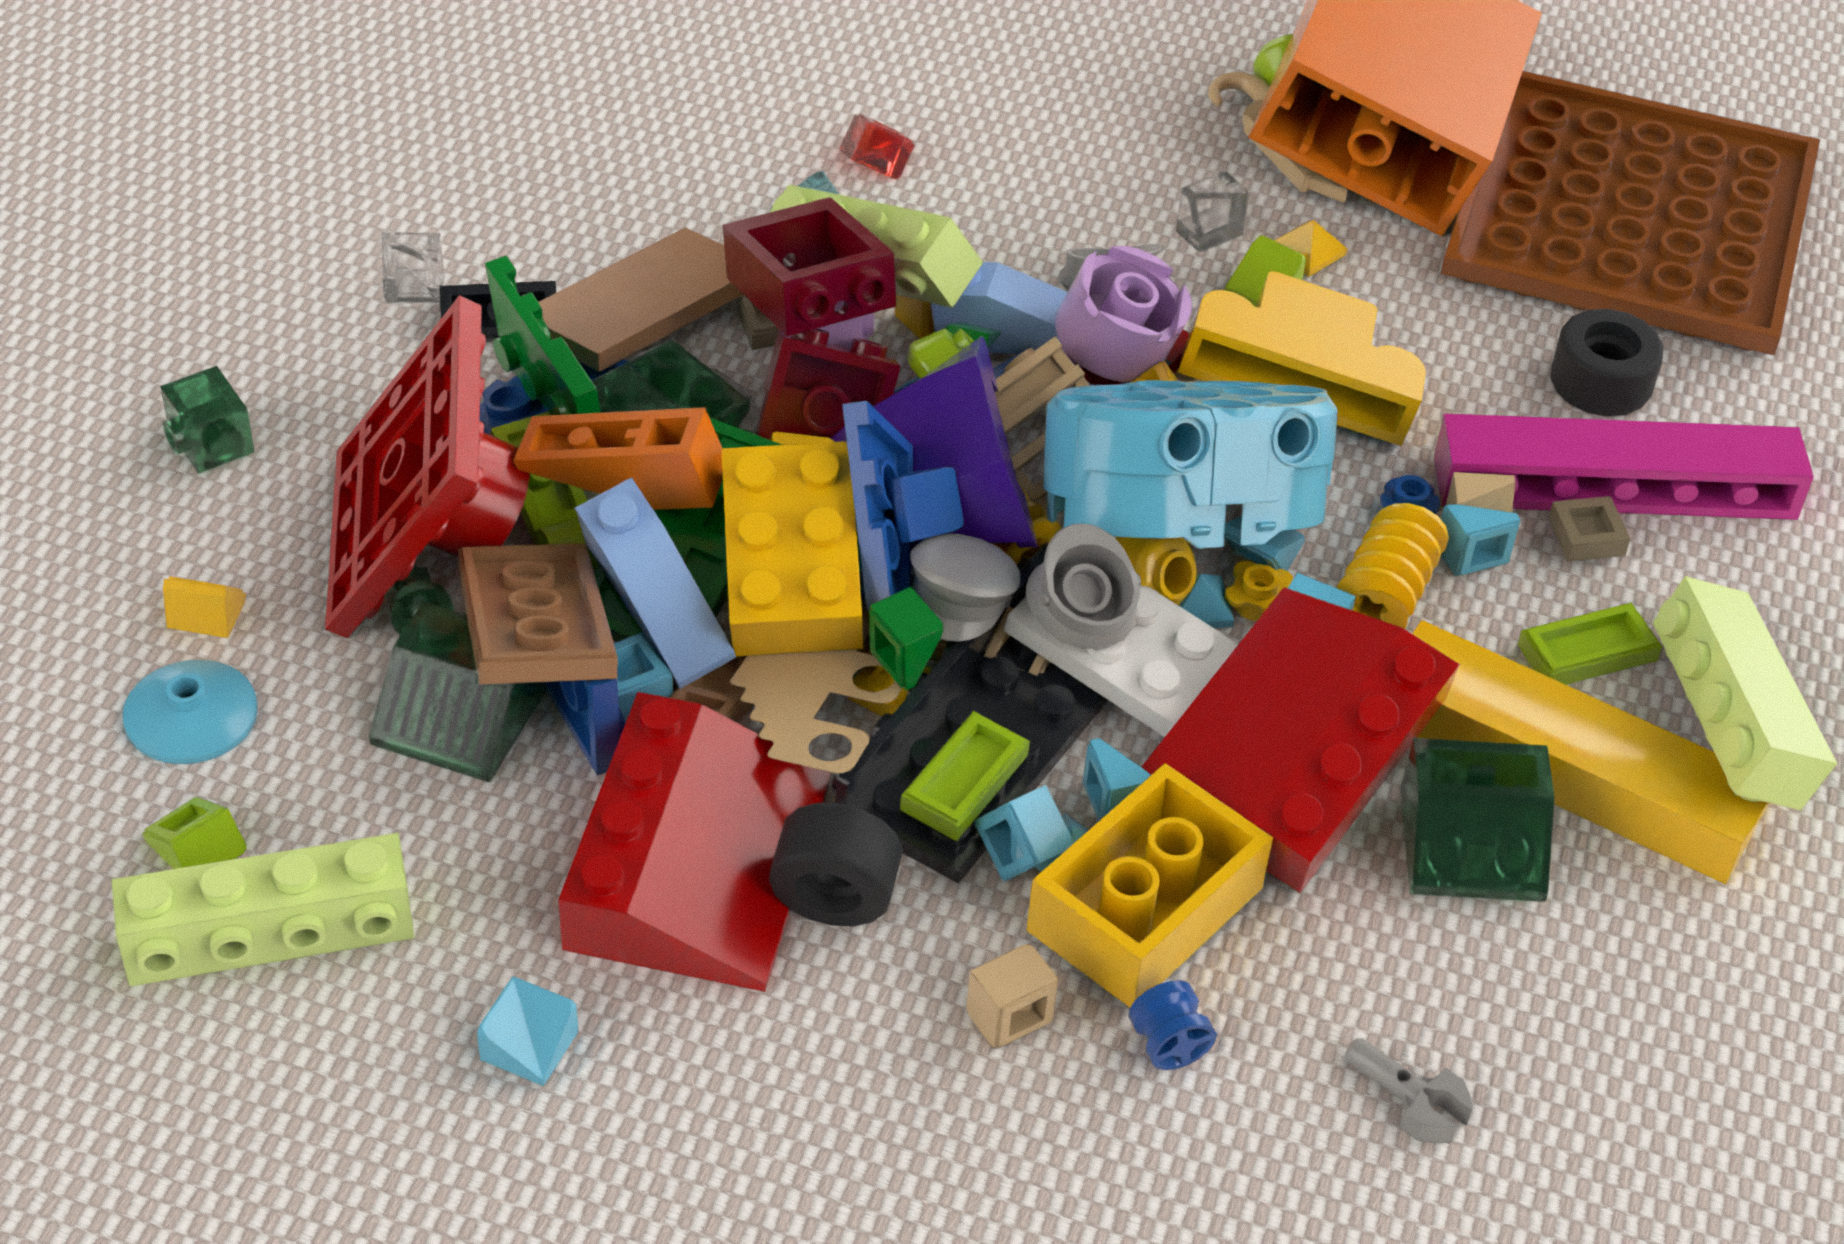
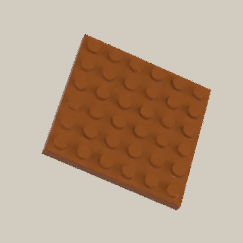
(1639, 212)

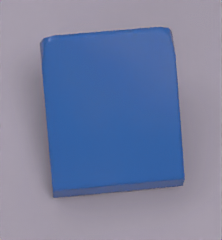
(926, 503)

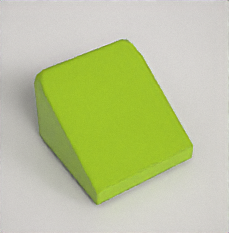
(1260, 259)
(196, 835)

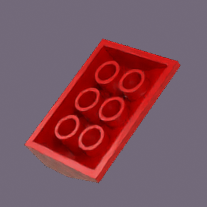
(1307, 724)
(686, 847)

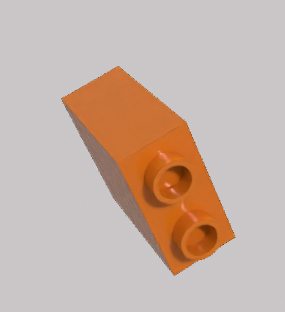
(1399, 97)

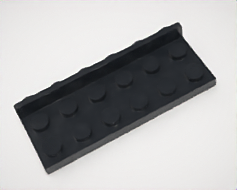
(1042, 708)

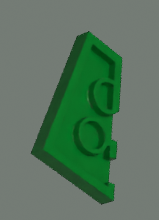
(526, 348)

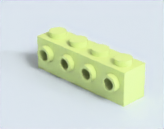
(928, 248)
(1743, 694)
(261, 909)

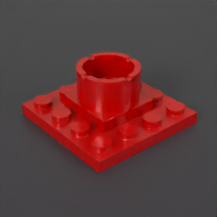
(419, 473)

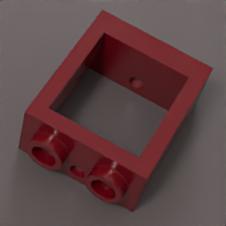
(806, 262)

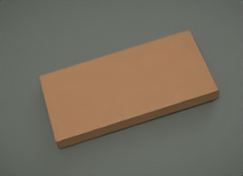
(640, 299)
(535, 614)

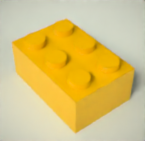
(791, 549)
(1148, 884)

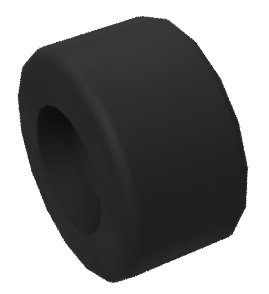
(1606, 362)
(835, 864)

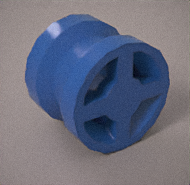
(1172, 1025)

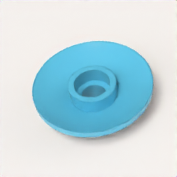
(190, 711)

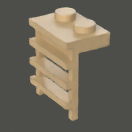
(1024, 391)

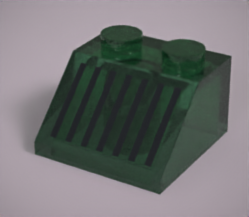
(435, 702)

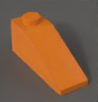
(666, 452)

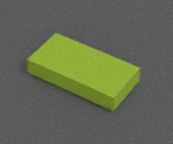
(1590, 644)
(964, 775)

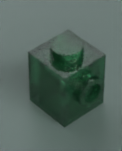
(206, 420)

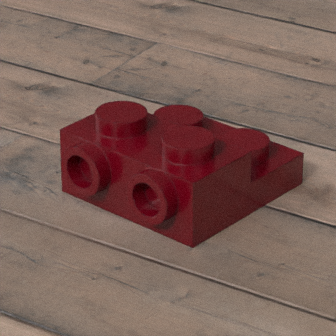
(814, 378)

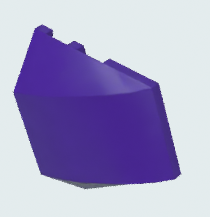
(958, 424)

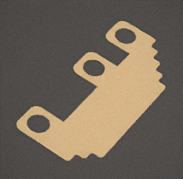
(793, 688)

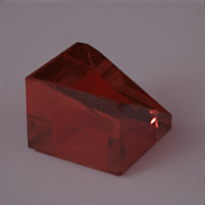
(877, 146)

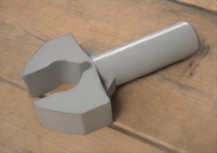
(1416, 1093)

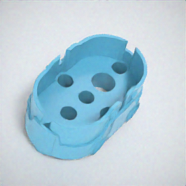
(1178, 452)

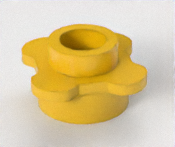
(1255, 588)

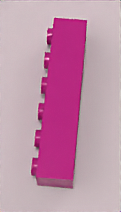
(1637, 463)

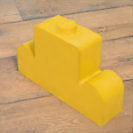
(1312, 340)

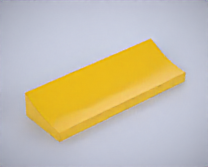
(1600, 758)

